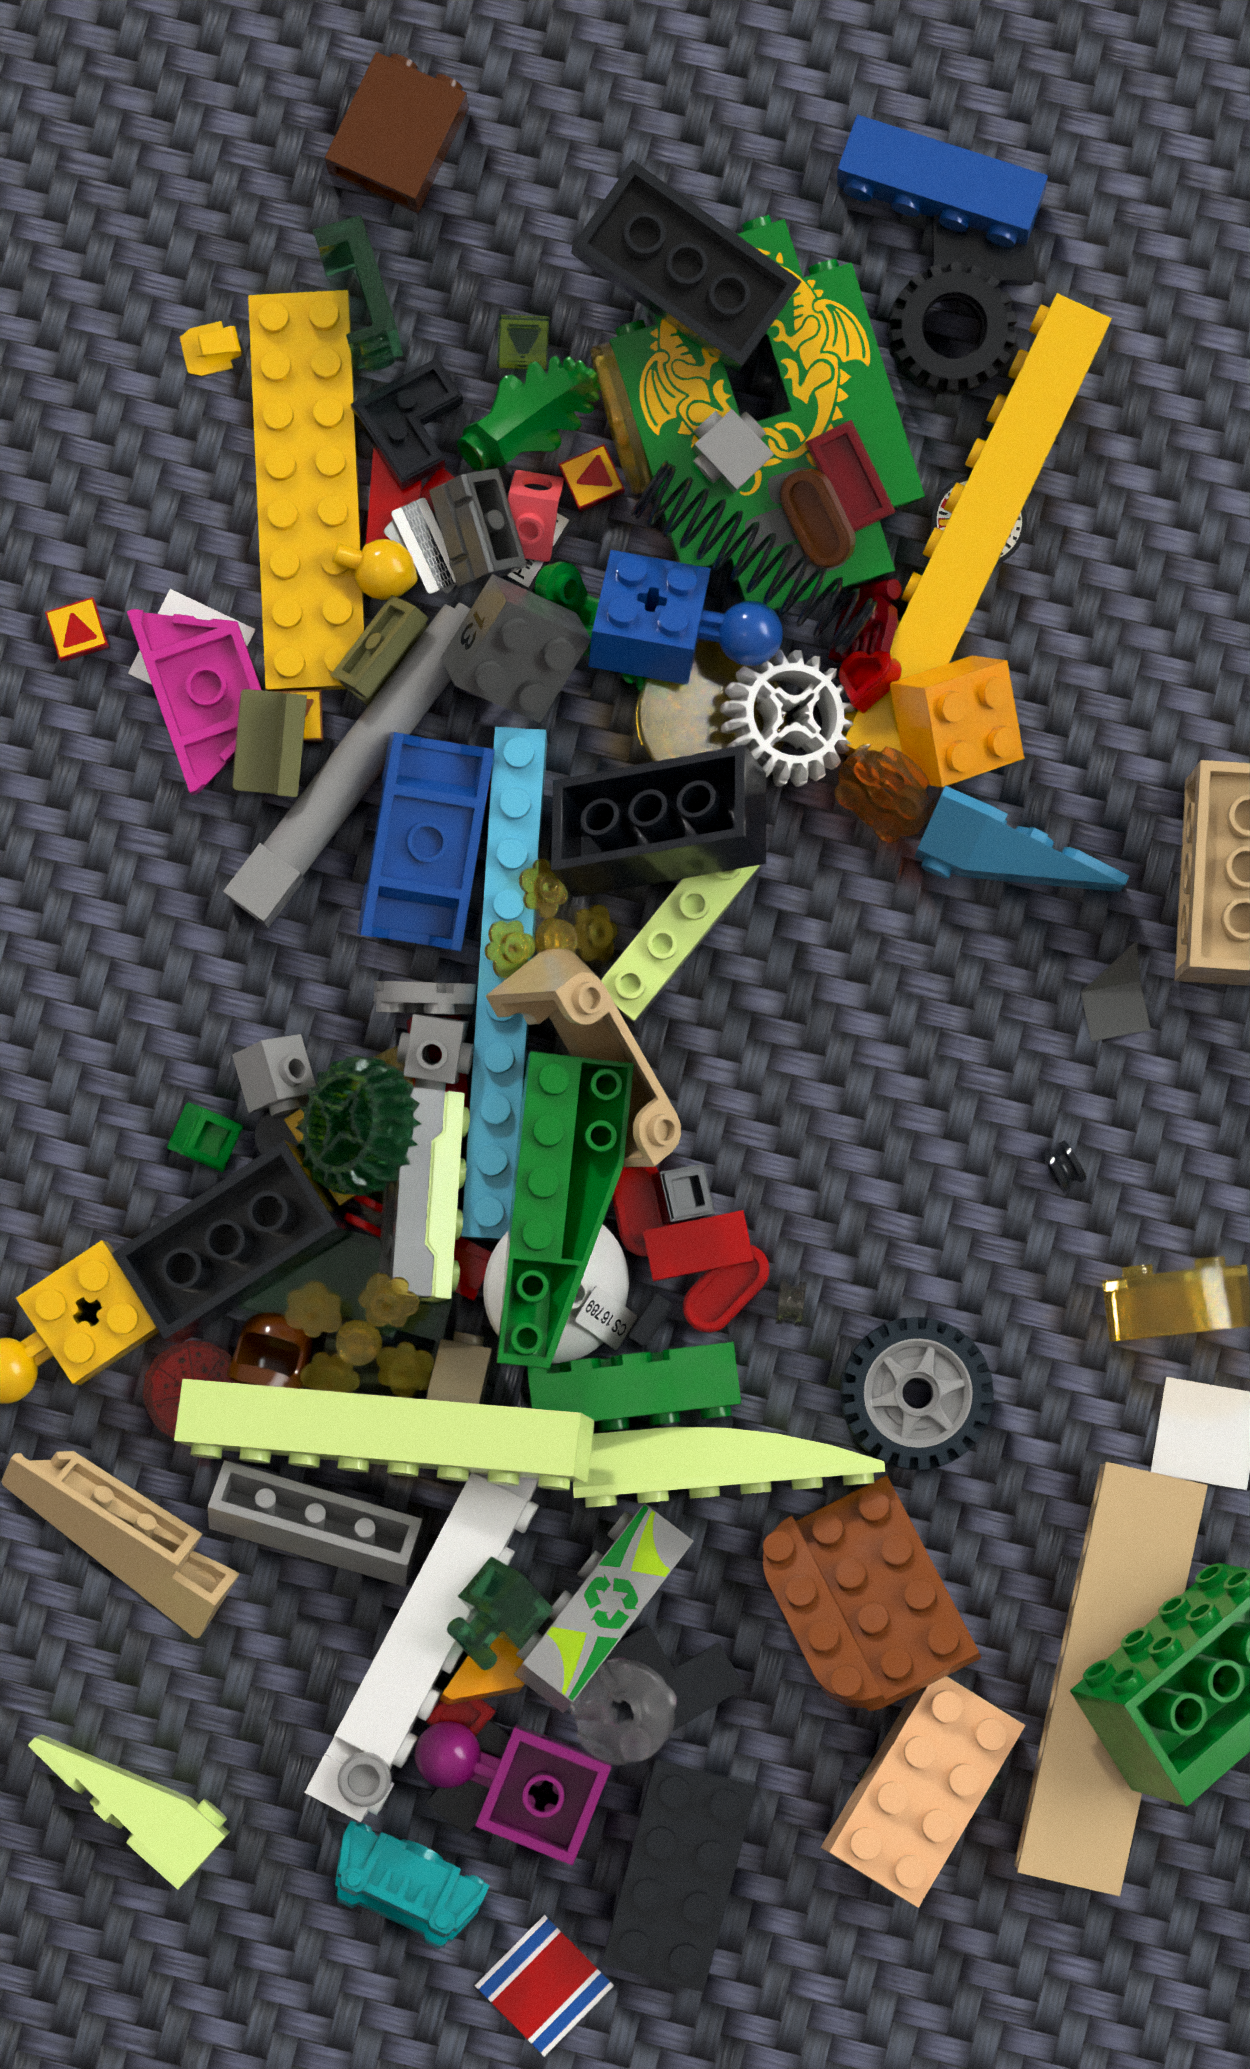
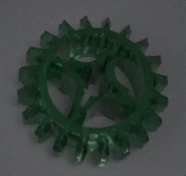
(358, 1125)

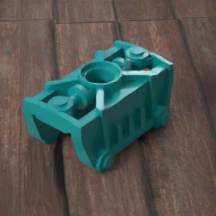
(406, 1884)

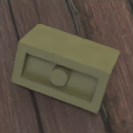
(380, 649)
(269, 742)

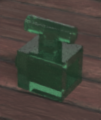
(503, 1608)

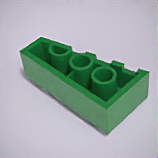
(641, 1385)

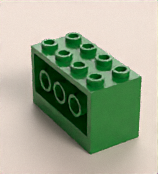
(1178, 1690)

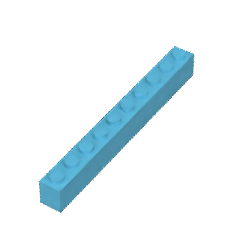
(502, 1041)

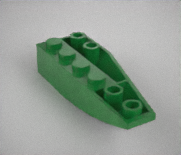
(561, 1191)

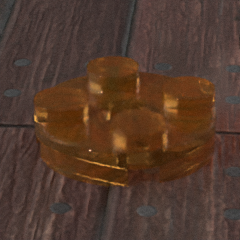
(888, 814)

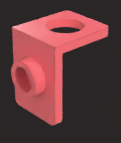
(535, 512)

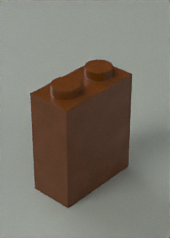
(397, 131)

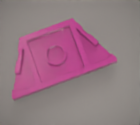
(198, 684)

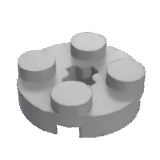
(424, 997)

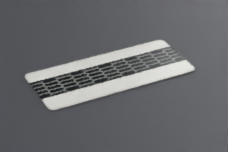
(425, 544)

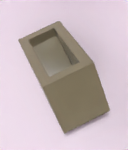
(460, 1370)

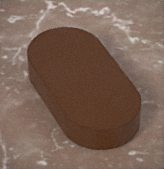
(817, 518)

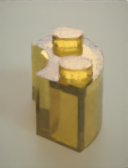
(1177, 1301)

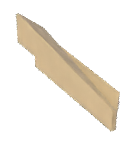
(125, 1535)

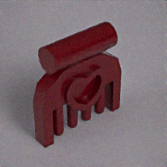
(882, 624)

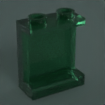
(347, 247)

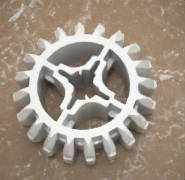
(774, 703)

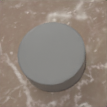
(364, 1779)

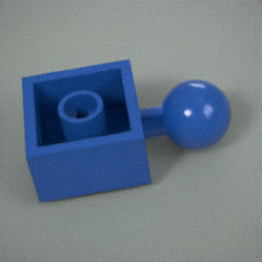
(656, 614)

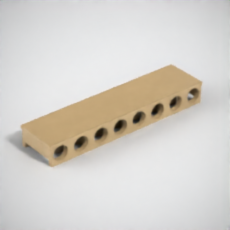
(1129, 1564)

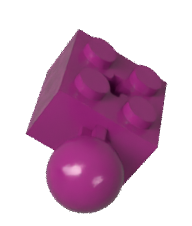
(451, 1756)

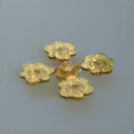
(544, 892)
(359, 1340)

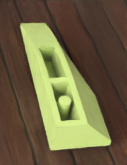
(711, 1457)

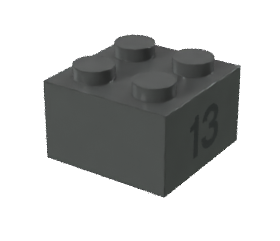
(515, 648)

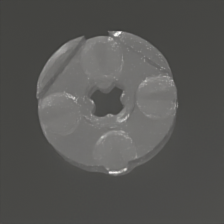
(649, 1701)

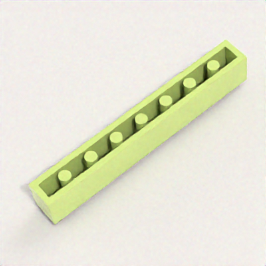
(385, 1431)

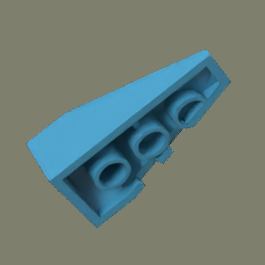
(976, 843)

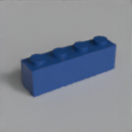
(940, 180)

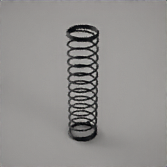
(843, 637)

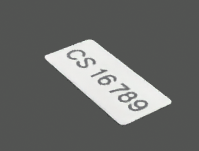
(605, 1317)

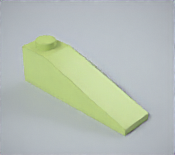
(164, 1825)

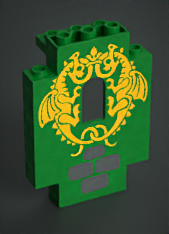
(829, 377)

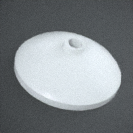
(605, 1269)

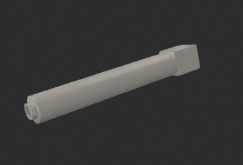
(278, 865)

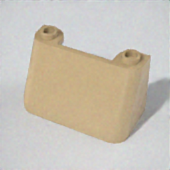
(591, 1026)

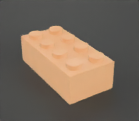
(922, 1788)

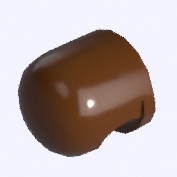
(270, 1352)

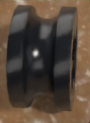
(1064, 1166)

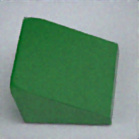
(204, 1136)

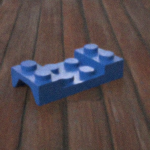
(426, 841)

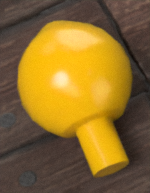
(380, 568)

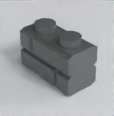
(477, 527)

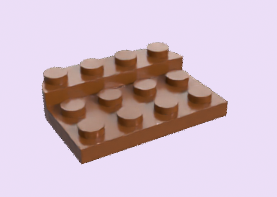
(865, 1599)

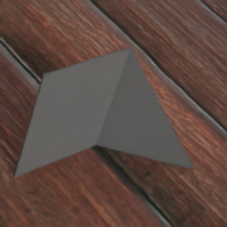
(1116, 1000)

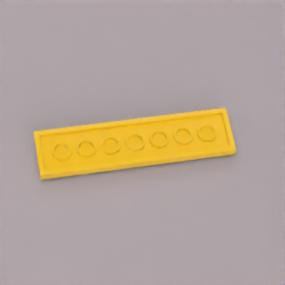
(305, 485)

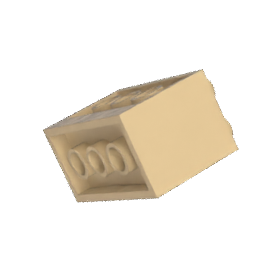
(1215, 876)

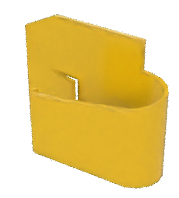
(210, 348)

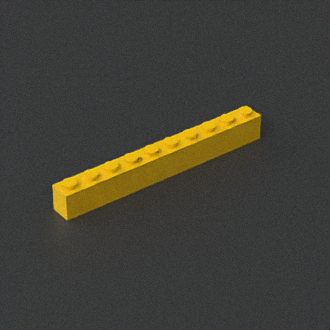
(988, 503)

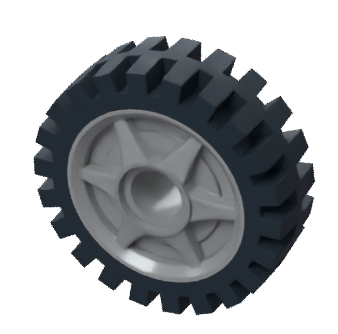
(958, 1387)

